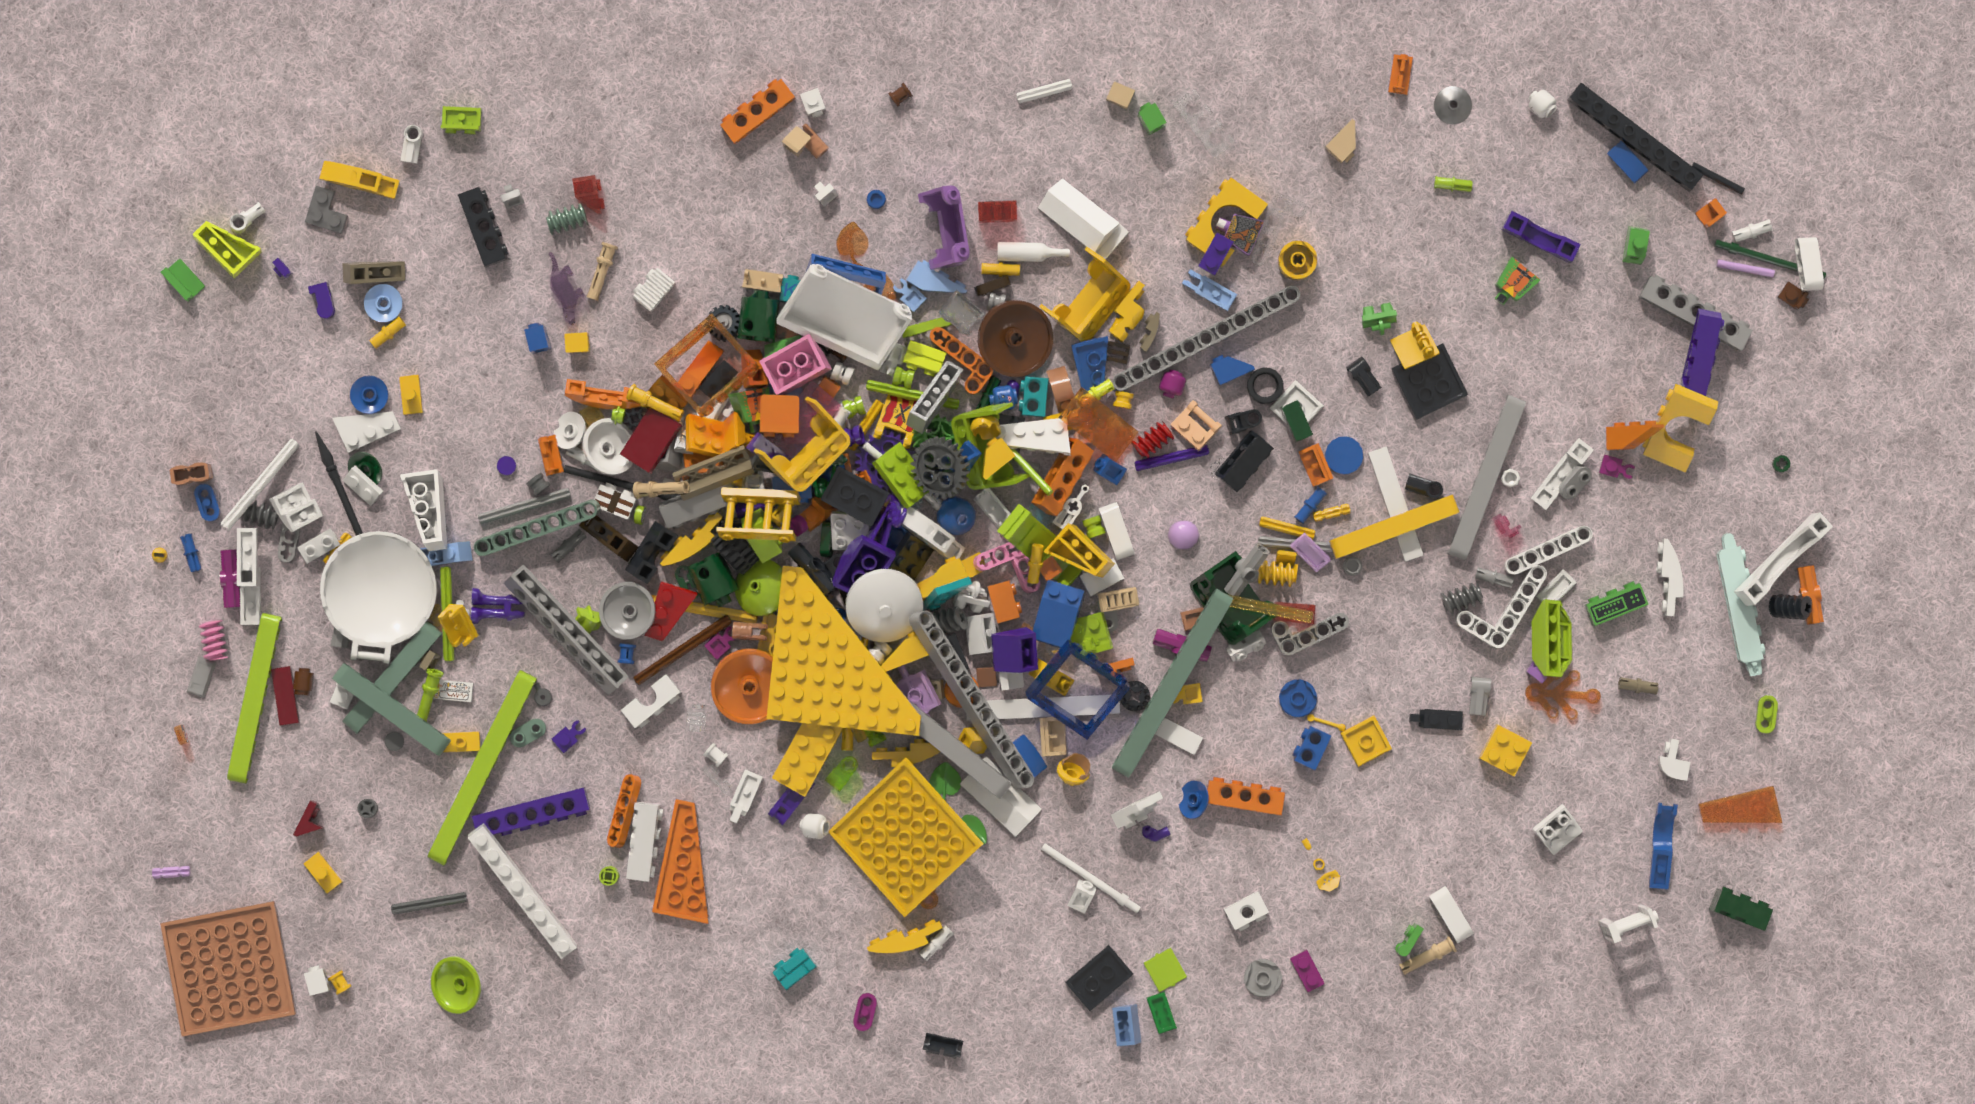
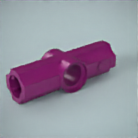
(228, 578)
(1174, 642)

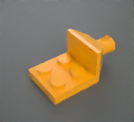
(714, 436)

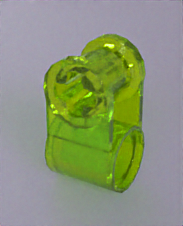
(840, 775)

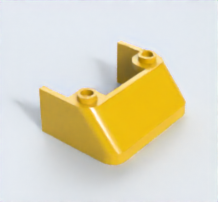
(1094, 302)
(816, 456)

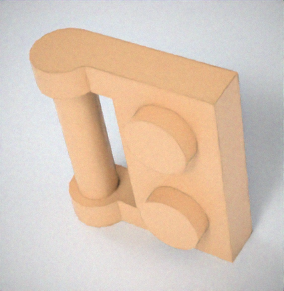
(1191, 430)

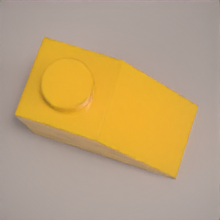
(995, 456)

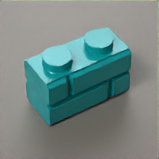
(794, 968)

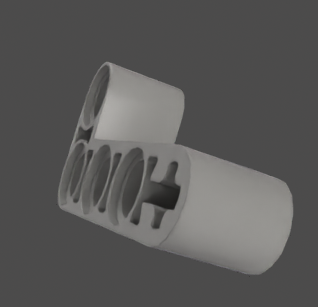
(1312, 631)

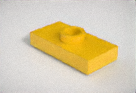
(463, 741)

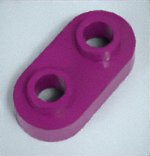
(865, 1011)

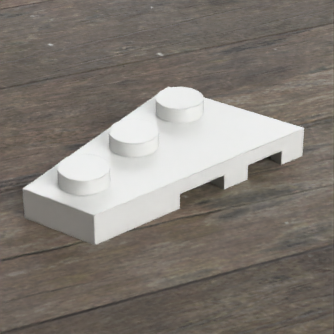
(364, 429)

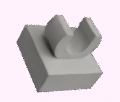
(512, 197)

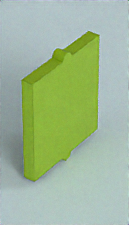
(1165, 969)

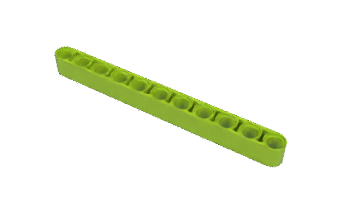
(481, 767)

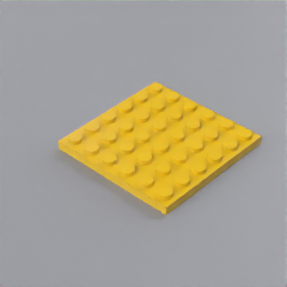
(905, 837)

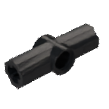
(814, 568)

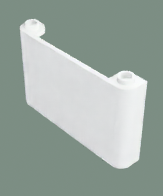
(845, 316)

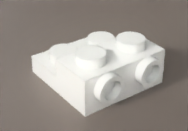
(1136, 811)

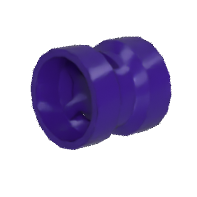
(856, 435)

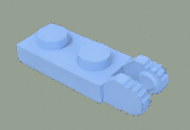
(1211, 291)

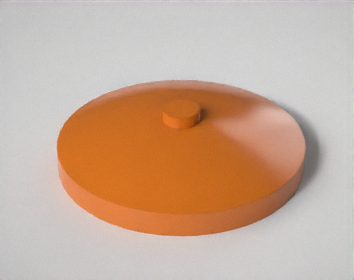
(743, 685)

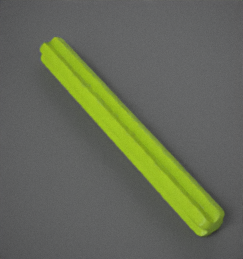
(905, 393)
(446, 599)

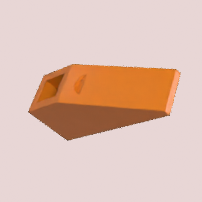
(1629, 437)

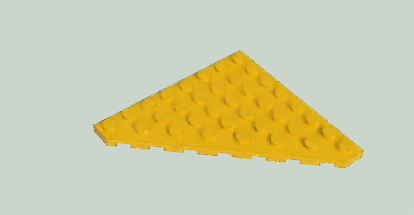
(826, 671)

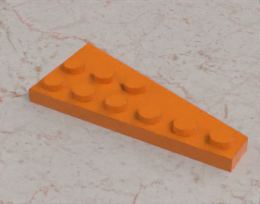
(681, 876)

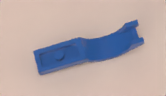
(1662, 846)

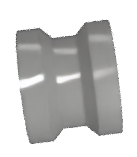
(995, 300)

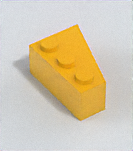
(1078, 550)

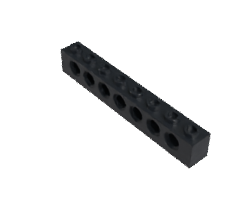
(1635, 137)

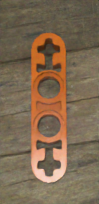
(625, 811)

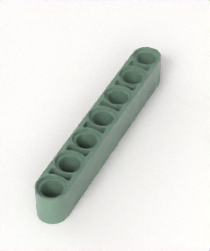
(528, 531)
(395, 673)
(391, 709)

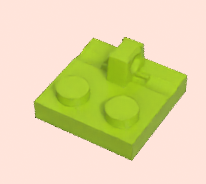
(1092, 633)

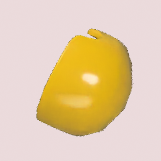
(986, 427)

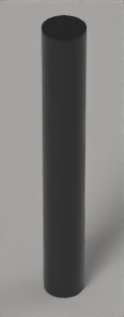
(1718, 178)

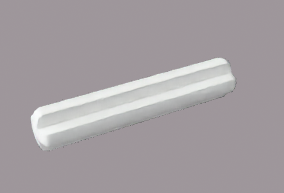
(1044, 91)

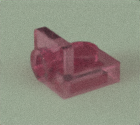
(1502, 524)

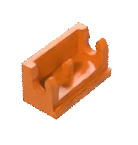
(1315, 464)

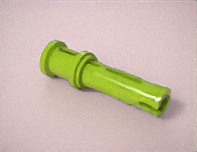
(430, 688)

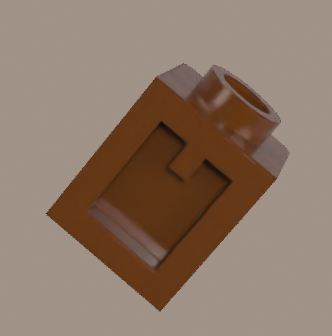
(1793, 296)

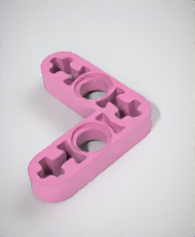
(1015, 558)

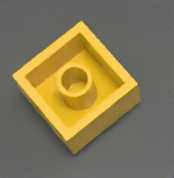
(1505, 750)

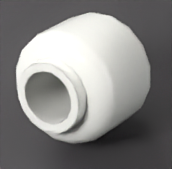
(1542, 104)
(814, 826)

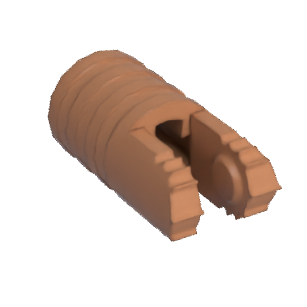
(815, 145)
(744, 631)

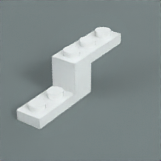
(248, 576)

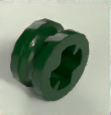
(1777, 459)

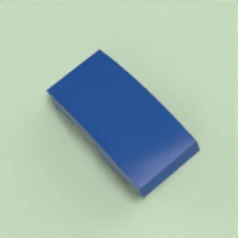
(1627, 162)
(1030, 755)

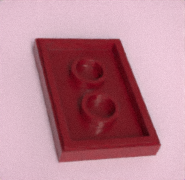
(650, 440)

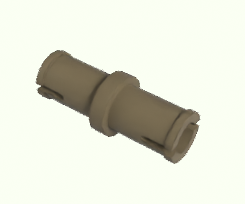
(1638, 685)

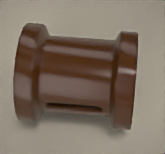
(900, 94)

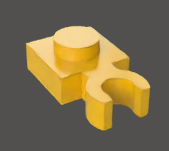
(1190, 694)

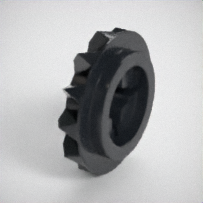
(1144, 696)

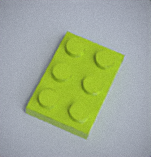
(896, 471)

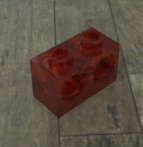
(997, 211)

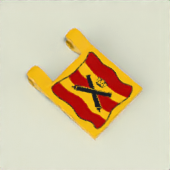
(894, 417)

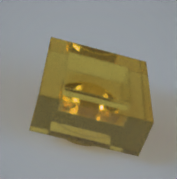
(591, 415)

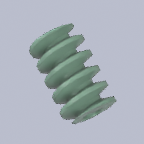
(566, 218)

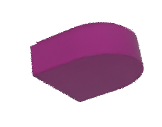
(798, 525)

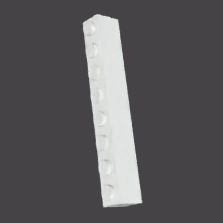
(522, 891)

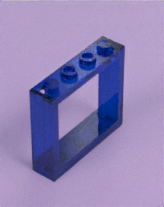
(1106, 670)

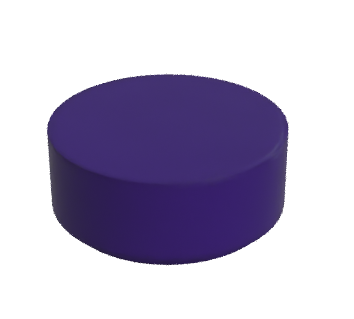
(506, 465)

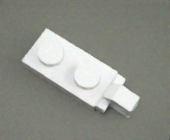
(744, 795)

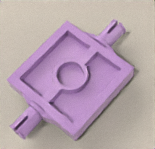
(918, 689)

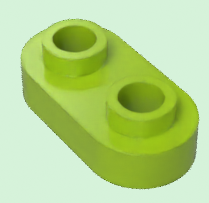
(1766, 714)

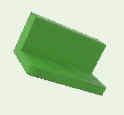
(183, 279)

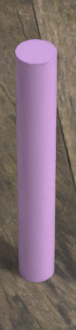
(1745, 268)

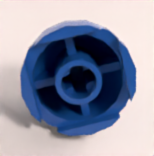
(956, 515)

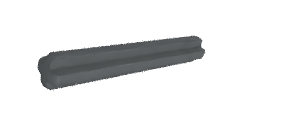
(429, 903)

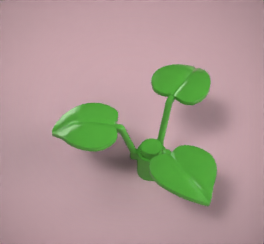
(947, 781)

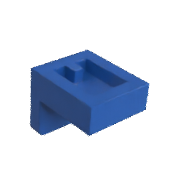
(1109, 469)

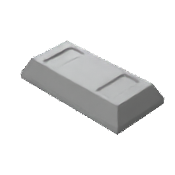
(201, 677)

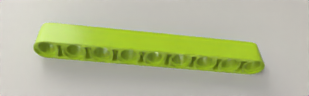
(253, 698)

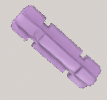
(169, 872)

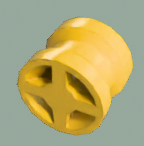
(1123, 399)

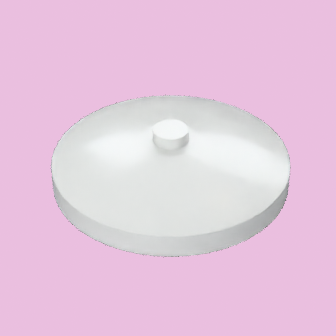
(882, 605)

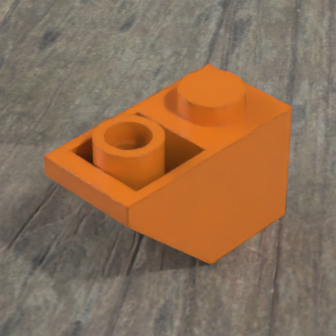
(759, 379)

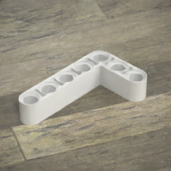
(1499, 629)

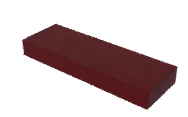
(285, 695)

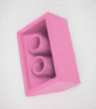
(795, 365)

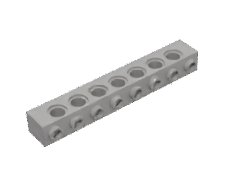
(566, 629)

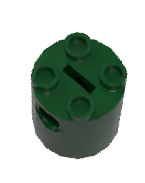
(758, 317)
(713, 580)

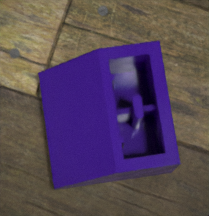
(1015, 651)

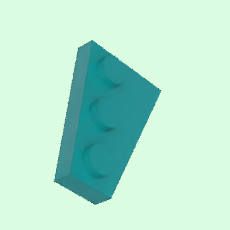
(944, 593)

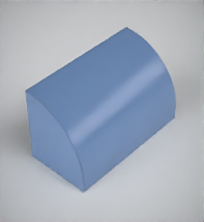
(1126, 1025)

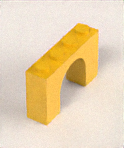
(1233, 195)
(1679, 403)

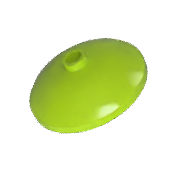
(765, 598)
(448, 986)

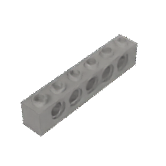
(1650, 294)

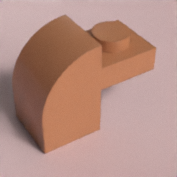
(1060, 387)

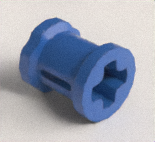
(626, 649)

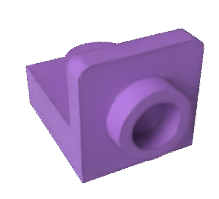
(1535, 672)

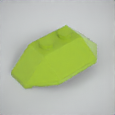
(1551, 638)

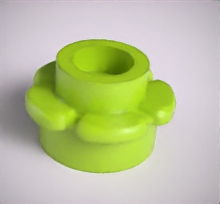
(618, 415)

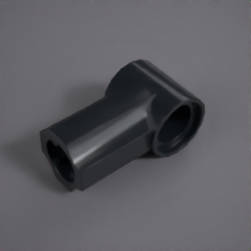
(1362, 374)
(1421, 486)

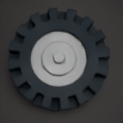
(728, 318)

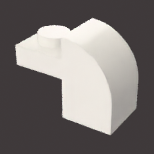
(1670, 765)

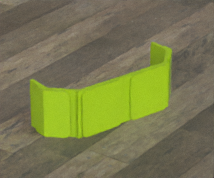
(1024, 530)

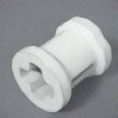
(715, 755)

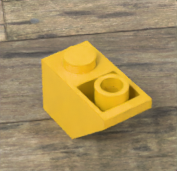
(1059, 682)

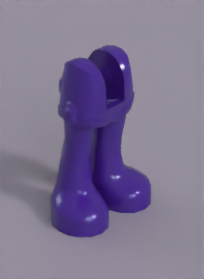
(482, 613)

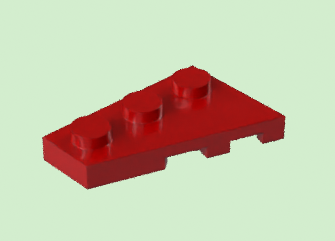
(670, 606)

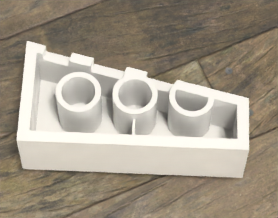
(643, 841)

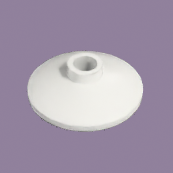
(570, 423)

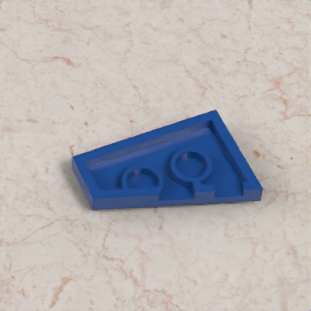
(1090, 361)

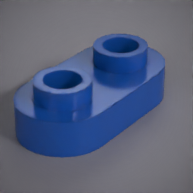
(205, 503)

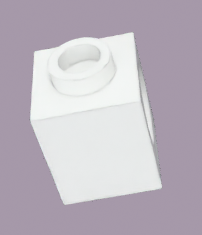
(316, 980)

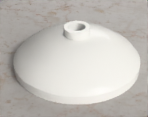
(614, 438)

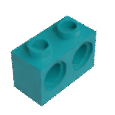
(1039, 397)

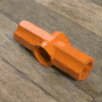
(1809, 588)

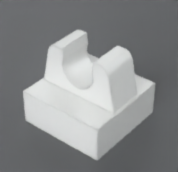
(825, 194)

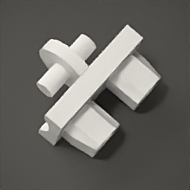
(974, 595)

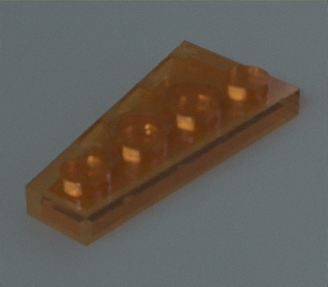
(1745, 807)

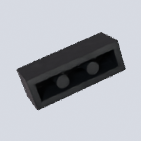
(1244, 461)

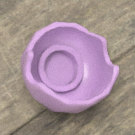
(1183, 534)

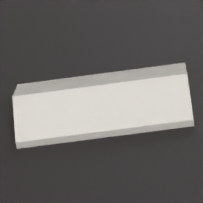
(1078, 215)
(1012, 810)

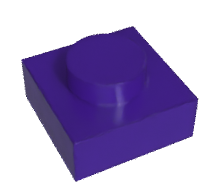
(281, 269)

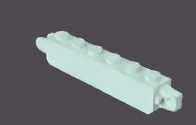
(1741, 617)

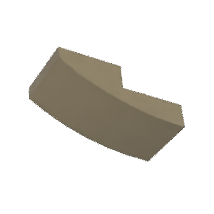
(1152, 326)

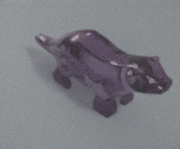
(564, 290)

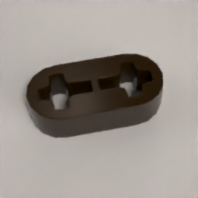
(992, 286)

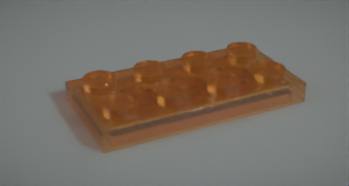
(1098, 424)

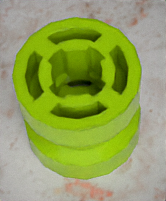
(903, 377)
(854, 407)
(1094, 526)
(611, 873)

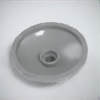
(615, 606)

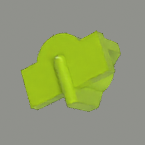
(588, 619)

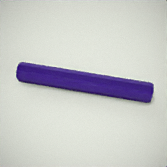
(1170, 458)

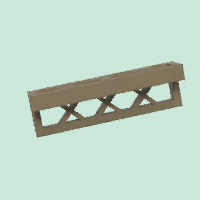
(715, 475)

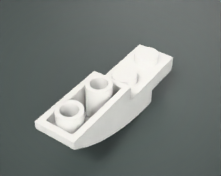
(932, 534)
(1669, 568)

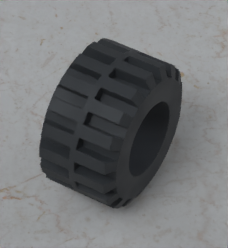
(736, 552)

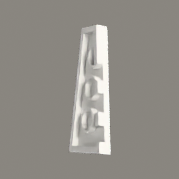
(1037, 435)

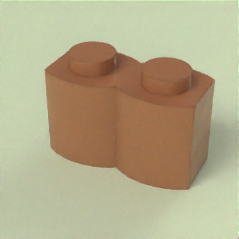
(187, 474)

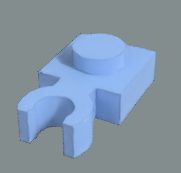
(911, 297)

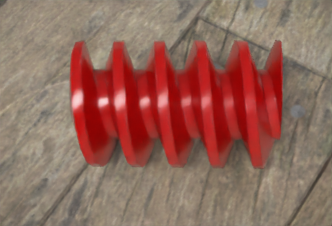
(1151, 440)

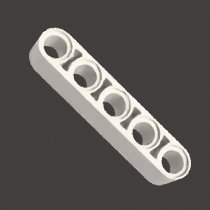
(1557, 548)

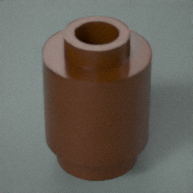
(303, 681)

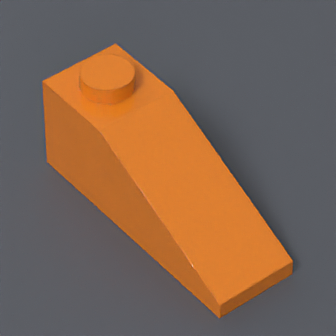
(700, 368)

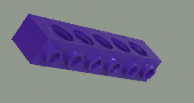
(580, 808)

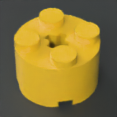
(1297, 249)

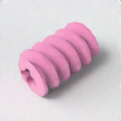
(213, 640)

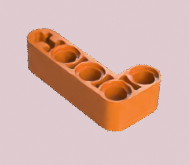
(959, 357)

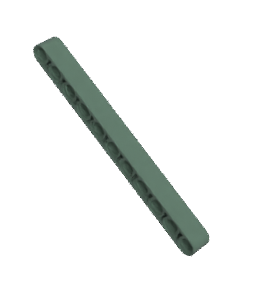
(1172, 683)

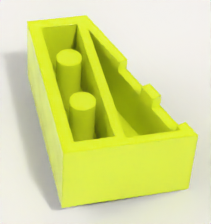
(228, 250)

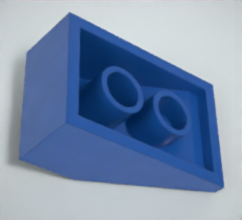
(1058, 613)

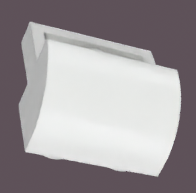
(1557, 829)

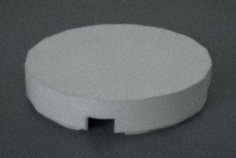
(1262, 972)

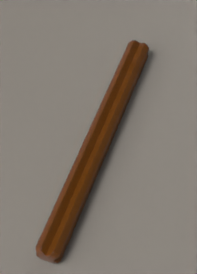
(682, 649)

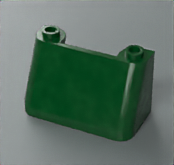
(1237, 622)

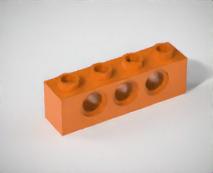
(784, 97)
(1063, 466)
(1274, 806)

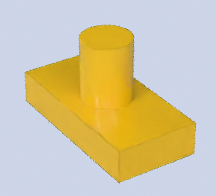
(411, 394)
(322, 872)

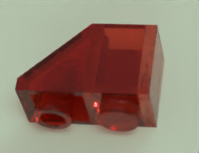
(587, 192)

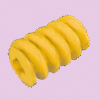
(1277, 573)

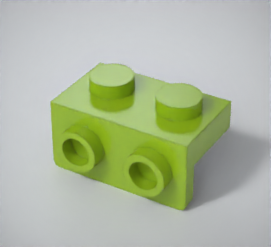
(461, 119)

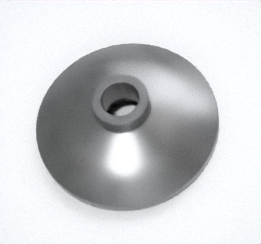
(1446, 112)

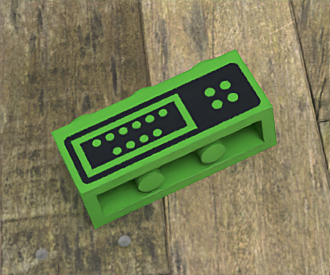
(1616, 603)

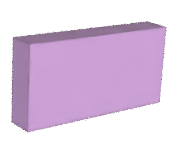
(1310, 552)

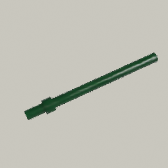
(1734, 248)

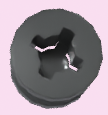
(538, 484)
(365, 810)

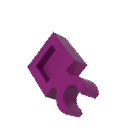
(1613, 466)
(719, 644)

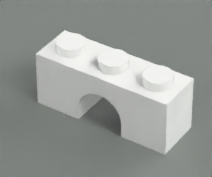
(665, 691)

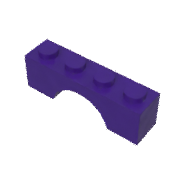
(1541, 238)

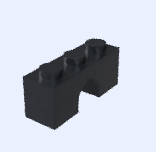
(643, 561)

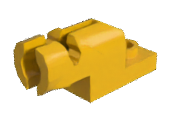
(1129, 313)

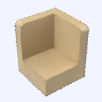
(1120, 95)

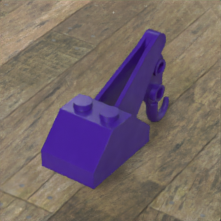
(866, 554)

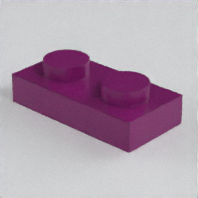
(1307, 970)

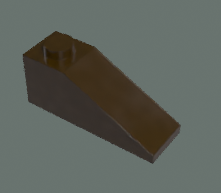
(609, 537)

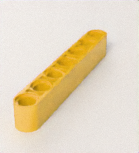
(1394, 526)

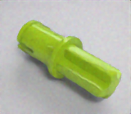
(1453, 184)

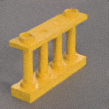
(750, 498)

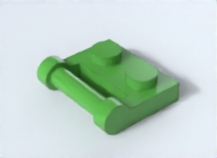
(1412, 934)

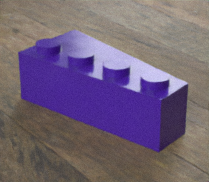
(1702, 350)

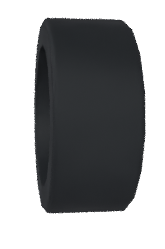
(1279, 387)

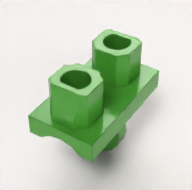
(1380, 320)

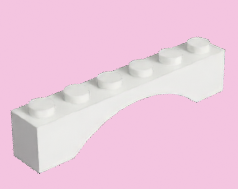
(1762, 579)

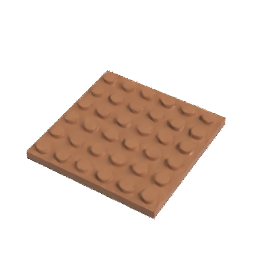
(228, 968)

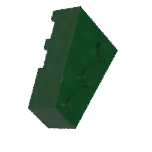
(1741, 908)

